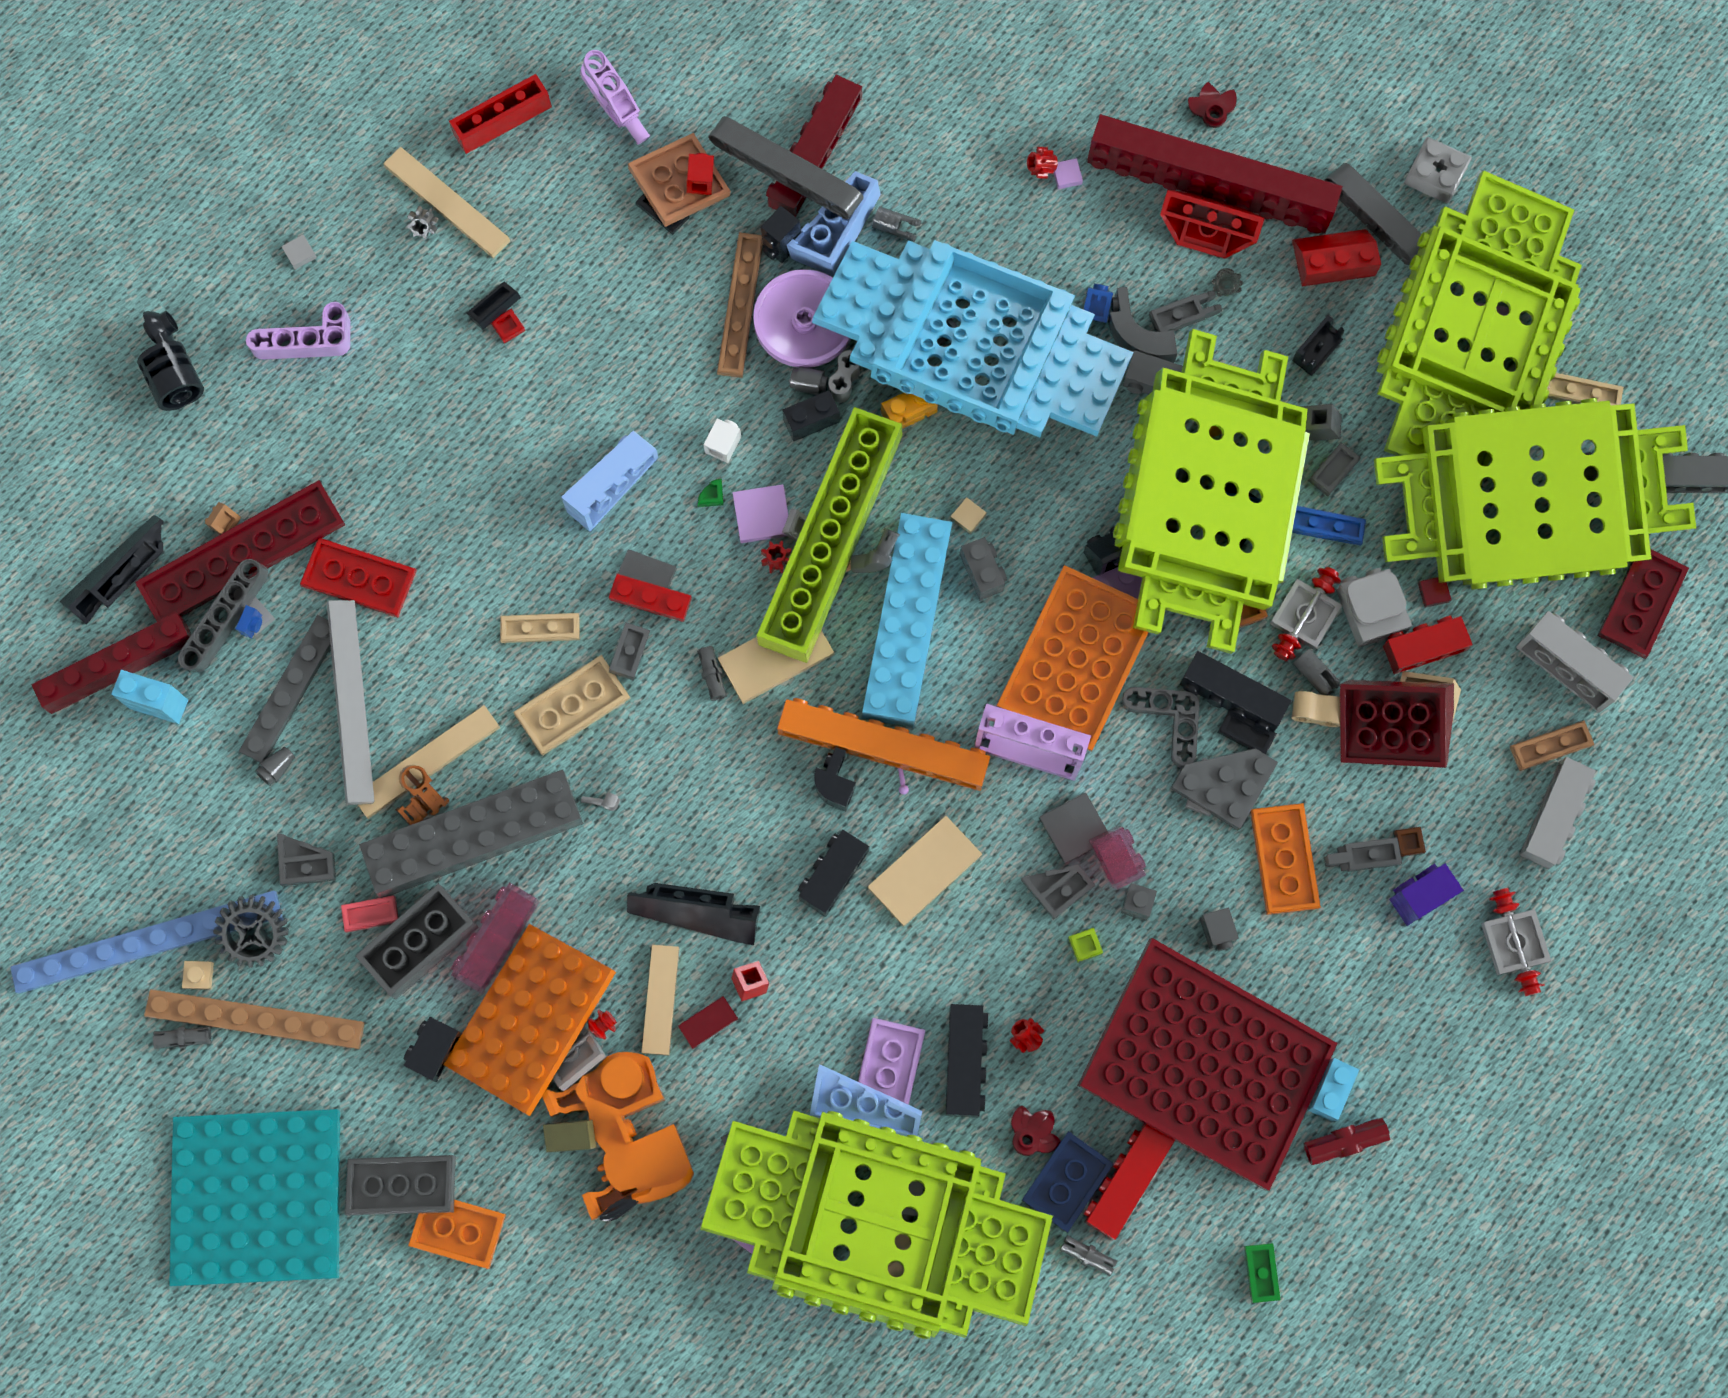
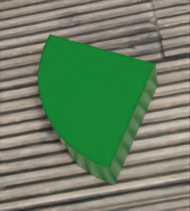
(712, 494)

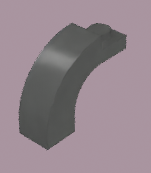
(1132, 336)

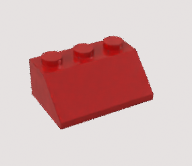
(1336, 257)

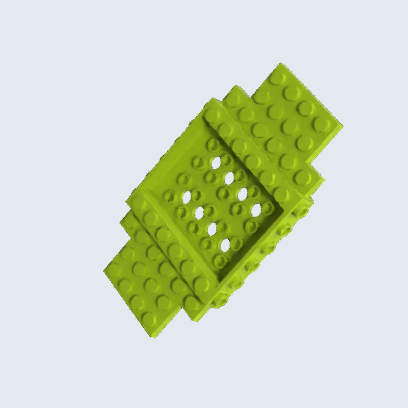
(1509, 254)
(794, 1193)

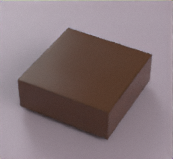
(1410, 841)

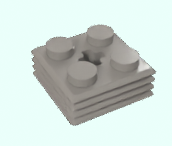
(1440, 184)

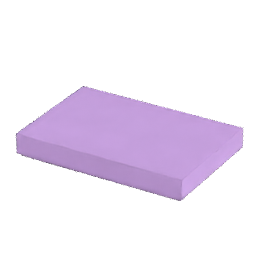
(891, 1058)

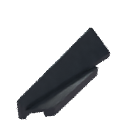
(116, 571)
(697, 910)

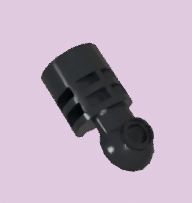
(167, 365)

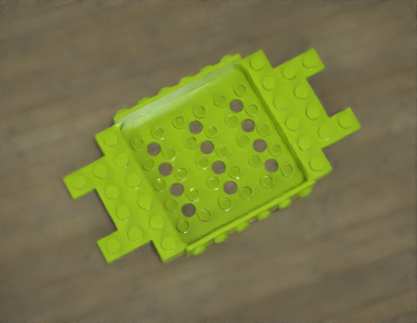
(1448, 504)
(1196, 574)

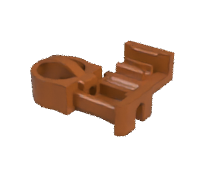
(422, 800)

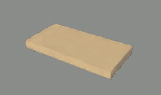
(758, 669)
(571, 705)
(924, 871)

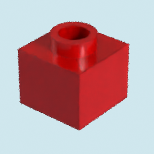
(752, 974)

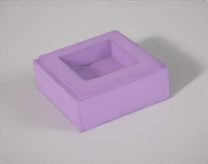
(1068, 174)

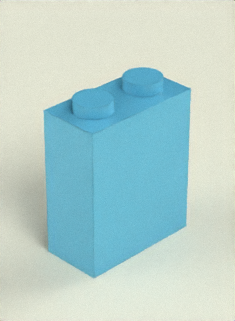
(149, 696)

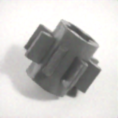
(419, 227)

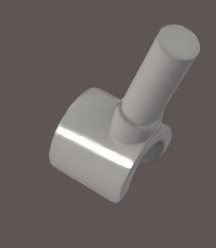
(610, 801)

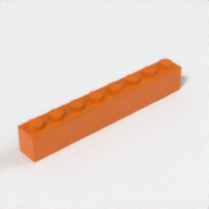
(883, 744)

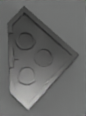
(1226, 784)

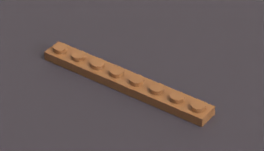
(254, 1019)

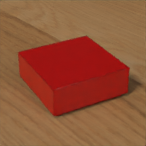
(508, 326)

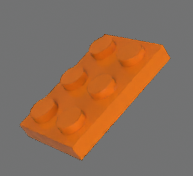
(463, 1235)

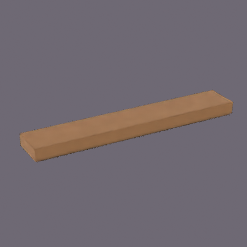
(740, 305)

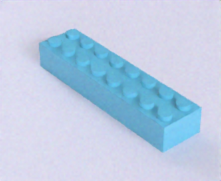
(907, 620)

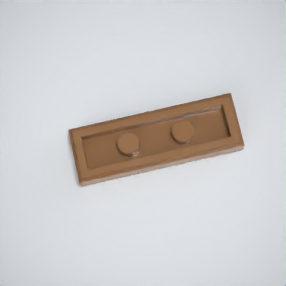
(1552, 745)

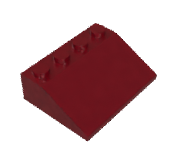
(1396, 722)

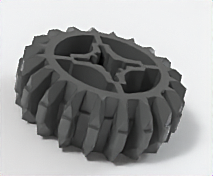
(243, 924)

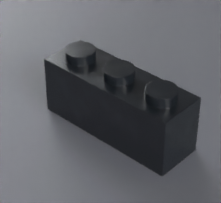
(832, 872)

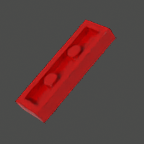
(650, 597)

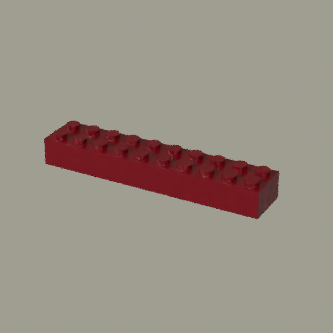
(1213, 174)

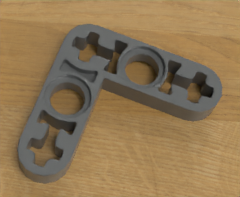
(1180, 716)

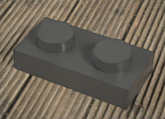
(629, 651)

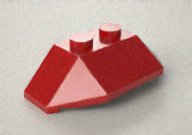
(1209, 224)

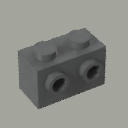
(982, 568)

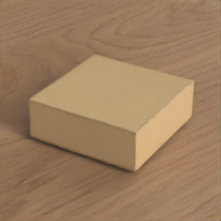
(968, 515)

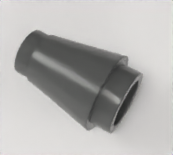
(274, 766)

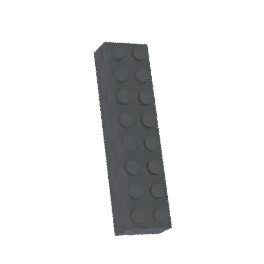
(471, 834)

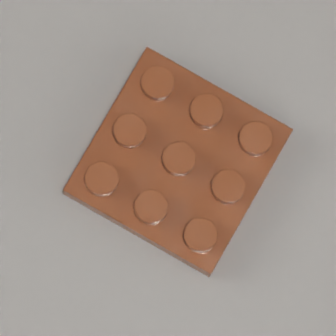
(664, 180)

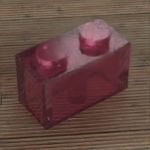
(1118, 857)

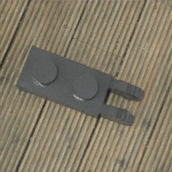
(1184, 312)

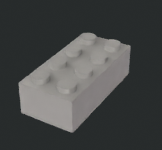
(1575, 661)

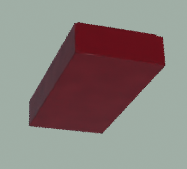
(708, 1022)

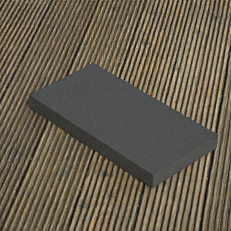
(400, 1185)

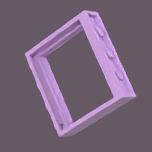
(1032, 742)

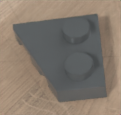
(303, 862)
(1059, 888)

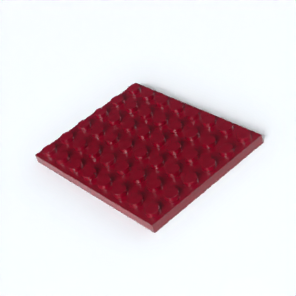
(1208, 1064)

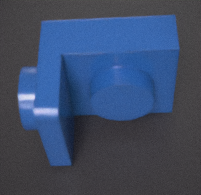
(1098, 302)

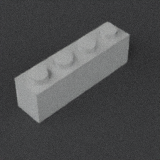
(1558, 812)

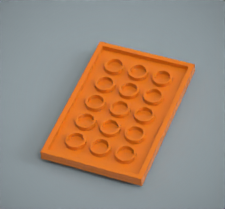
(1076, 656)
(529, 1019)

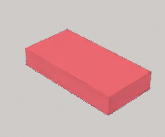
(369, 913)

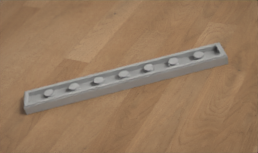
(350, 702)

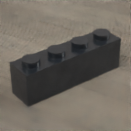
(1235, 691)
(965, 1059)

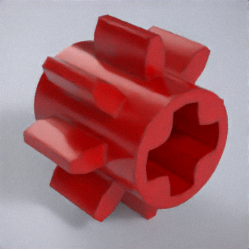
(1042, 162)
(772, 550)
(1026, 1035)

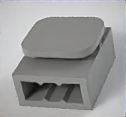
(1374, 606)

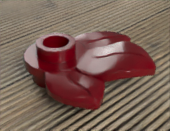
(1213, 102)
(1036, 1128)

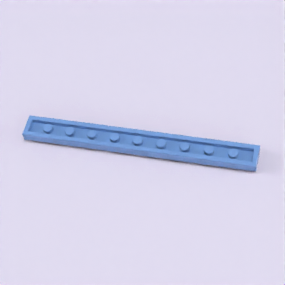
(124, 948)

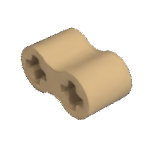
(1316, 709)

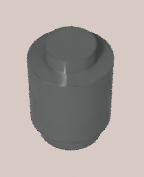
(808, 380)

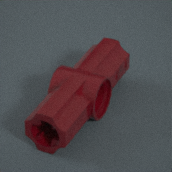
(1347, 1141)

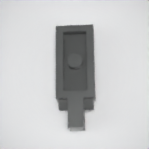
(1366, 855)

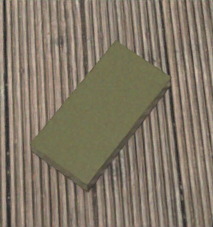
(569, 1136)

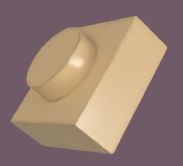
(197, 975)

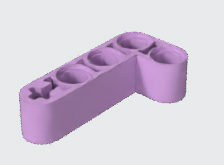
(261, 340)

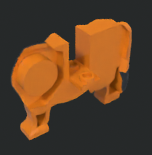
(636, 1169)

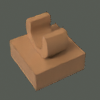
(222, 518)

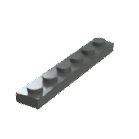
(288, 691)

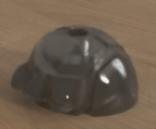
(1224, 278)

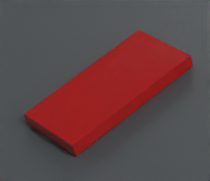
(358, 577)

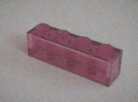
(495, 938)

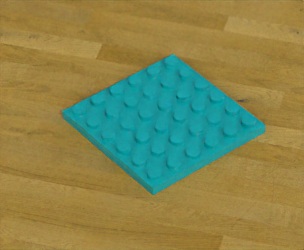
(255, 1197)

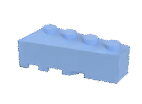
(828, 235)
(609, 480)

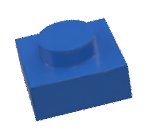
(249, 622)

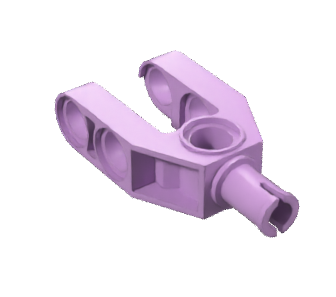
(616, 102)

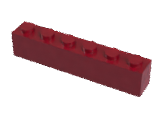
(819, 136)
(104, 666)

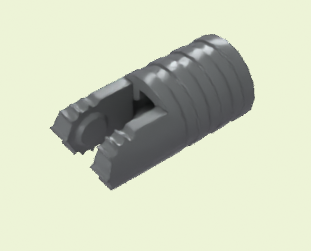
(890, 221)
(1316, 672)

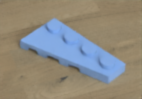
(859, 1101)

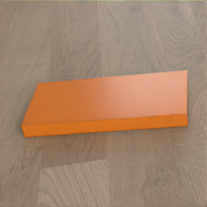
(1285, 859)

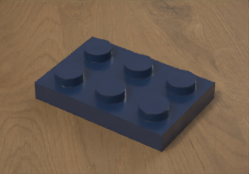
(1067, 1181)

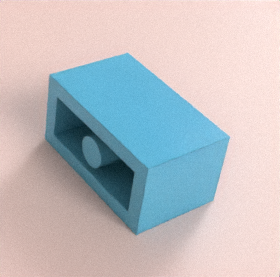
(1333, 1090)

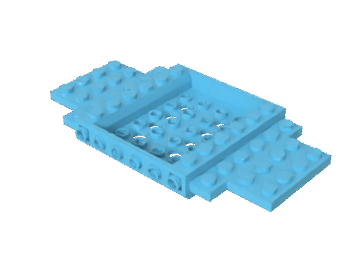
(902, 309)

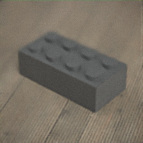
(416, 941)

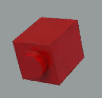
(700, 174)

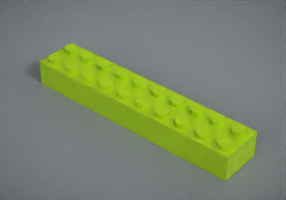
(830, 535)

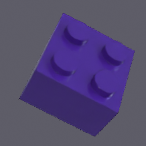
(1431, 890)

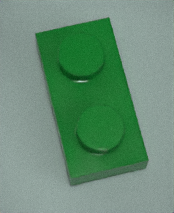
(1262, 1273)

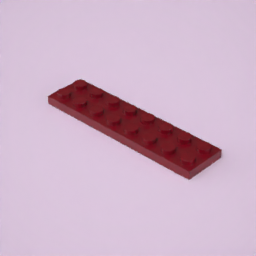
(264, 538)

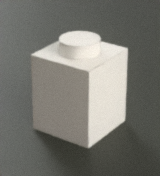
(722, 440)

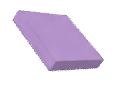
(761, 513)

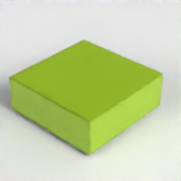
(1085, 945)

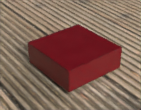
(1433, 592)

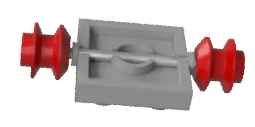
(1306, 614)
(1516, 942)
(585, 1051)

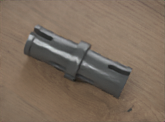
(711, 673)
(182, 1037)
(1088, 1255)

